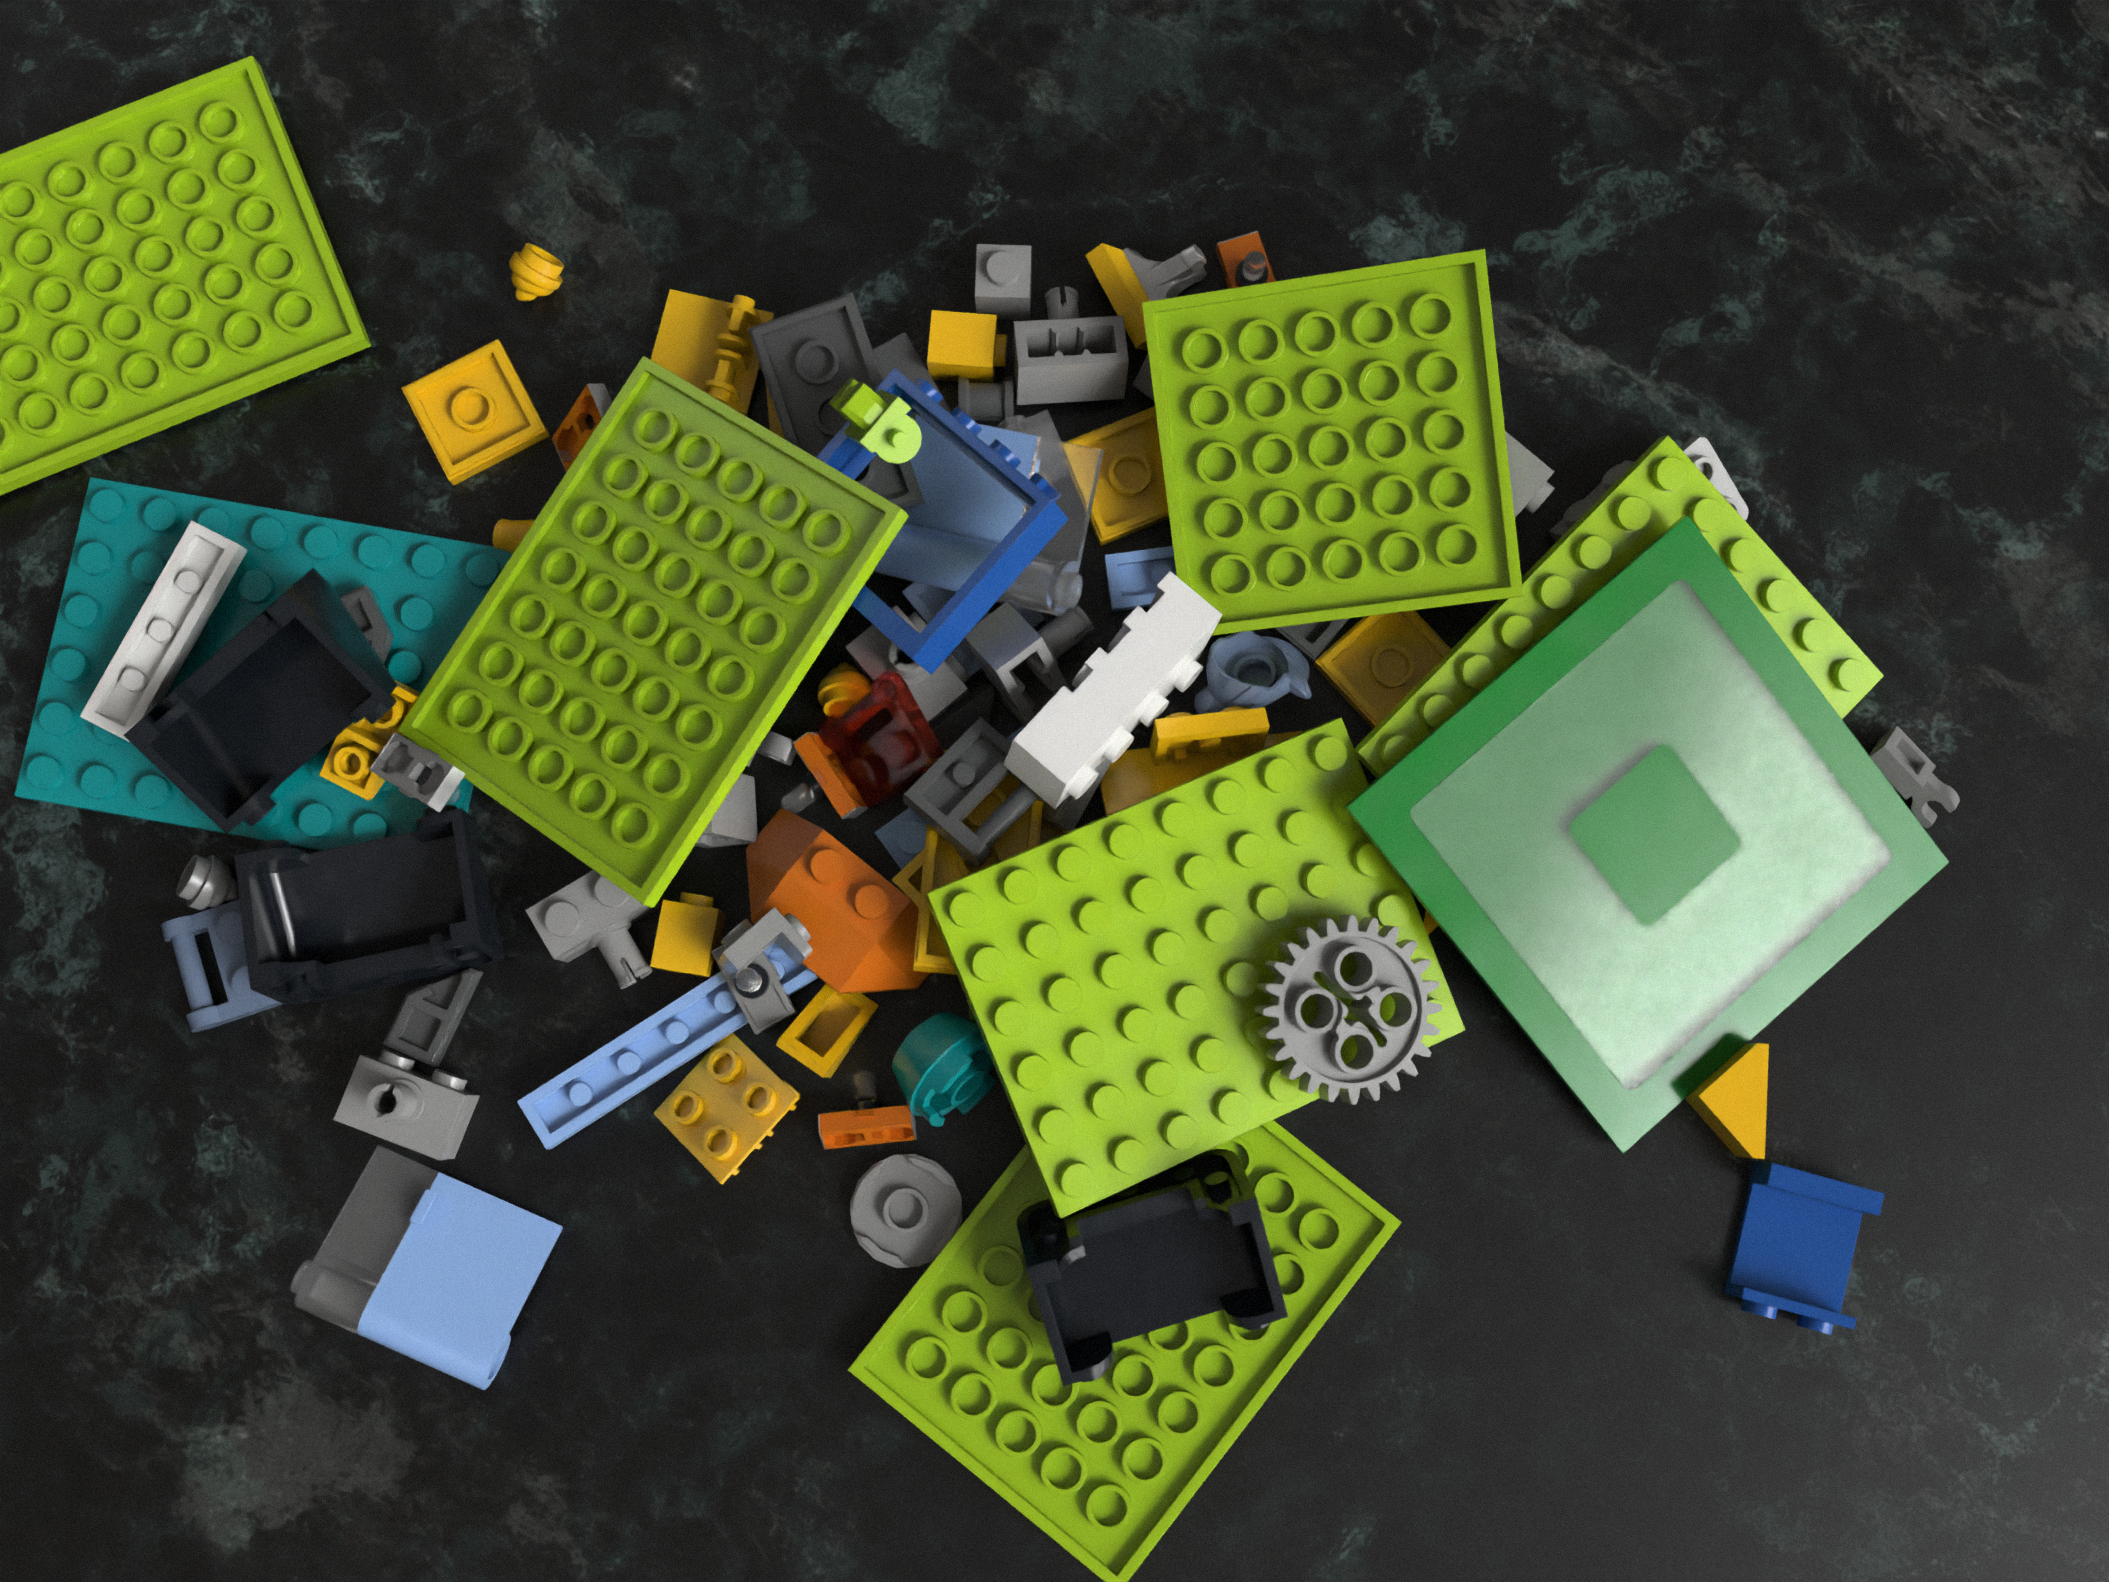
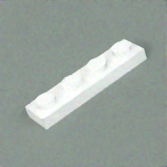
(164, 630)

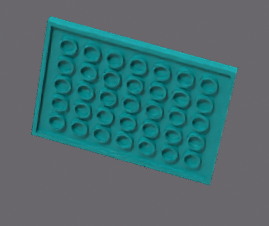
(120, 549)

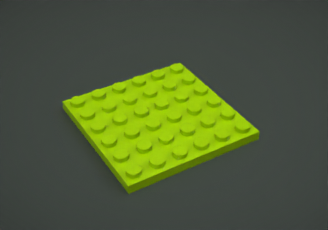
(1336, 443)

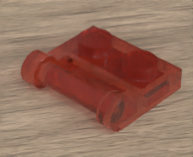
(892, 754)

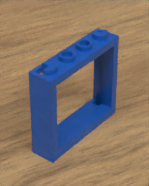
(1001, 565)

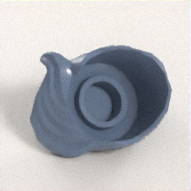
(1251, 673)

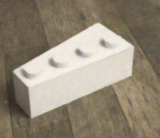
(1114, 694)

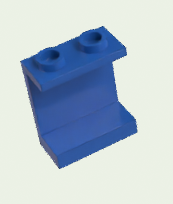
(1798, 1245)

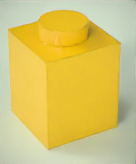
(965, 346)
(688, 935)

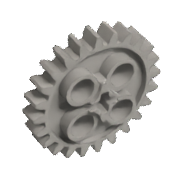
(1316, 1046)

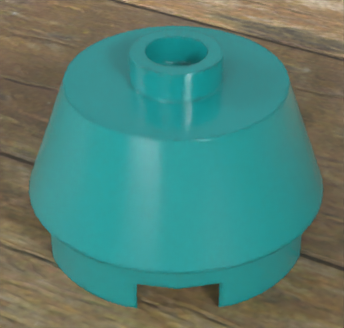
(943, 1067)

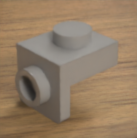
(750, 941)

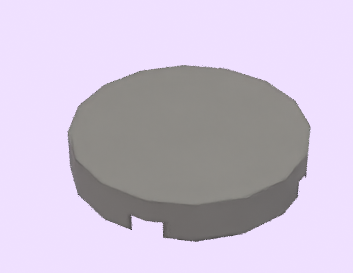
(905, 1210)

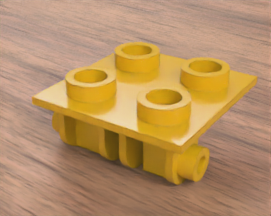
(711, 345)
(726, 1107)

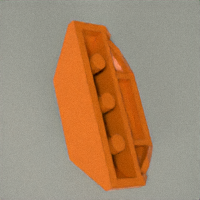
(854, 915)

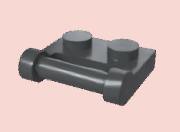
(961, 783)

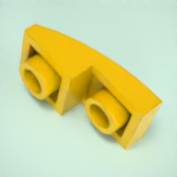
(361, 744)

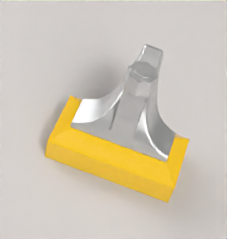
(1134, 279)

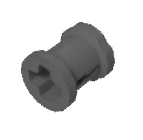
(986, 400)

